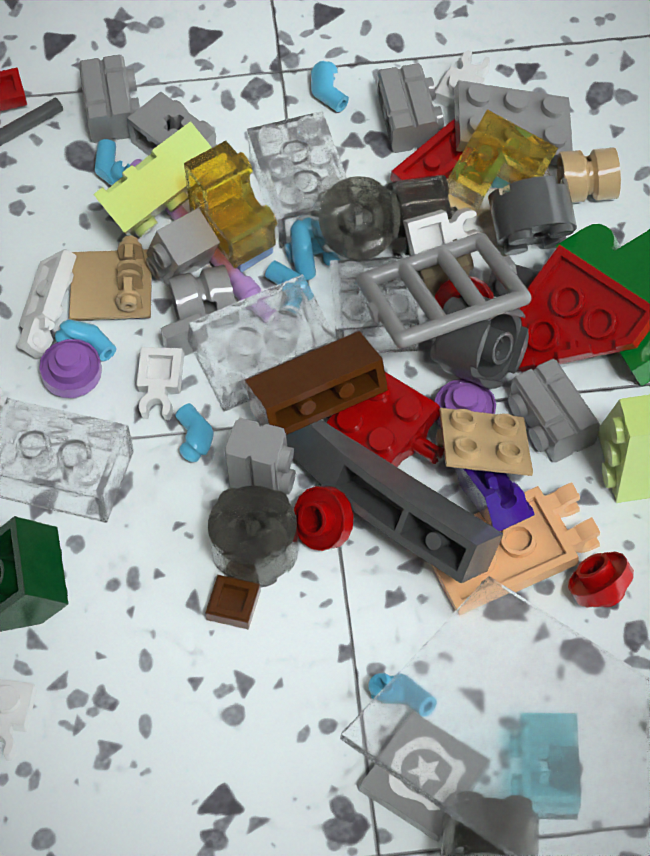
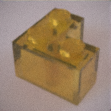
(496, 151)
(223, 192)

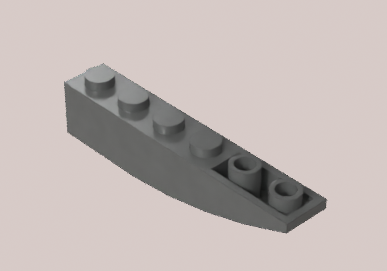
(397, 502)

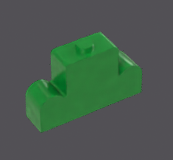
(627, 266)

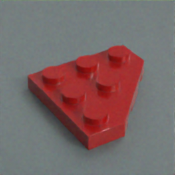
(579, 313)

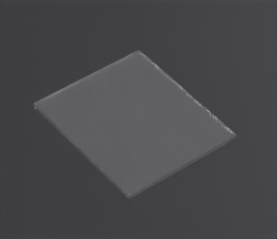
(519, 731)

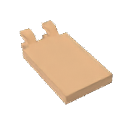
(533, 546)

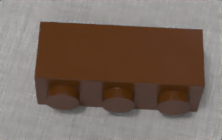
(317, 384)

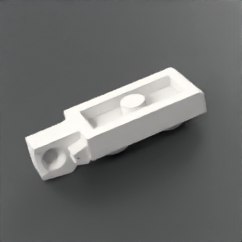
(44, 302)

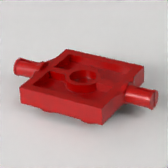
(392, 423)

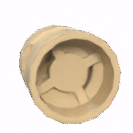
(592, 174)

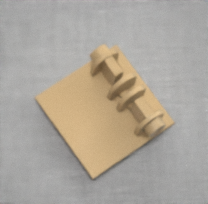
(111, 283)
(484, 441)

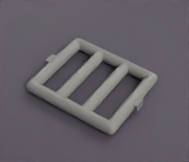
(439, 322)

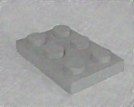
(536, 112)

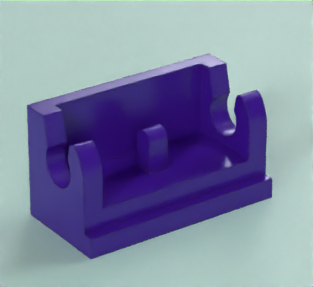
(495, 497)

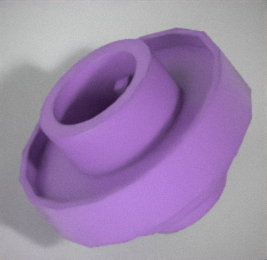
(70, 368)
(465, 395)

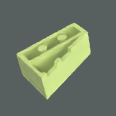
(153, 183)
(626, 449)

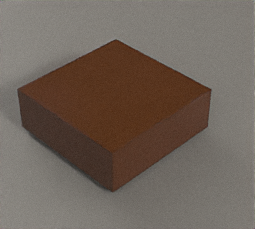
(233, 602)

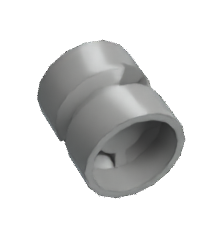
(201, 294)

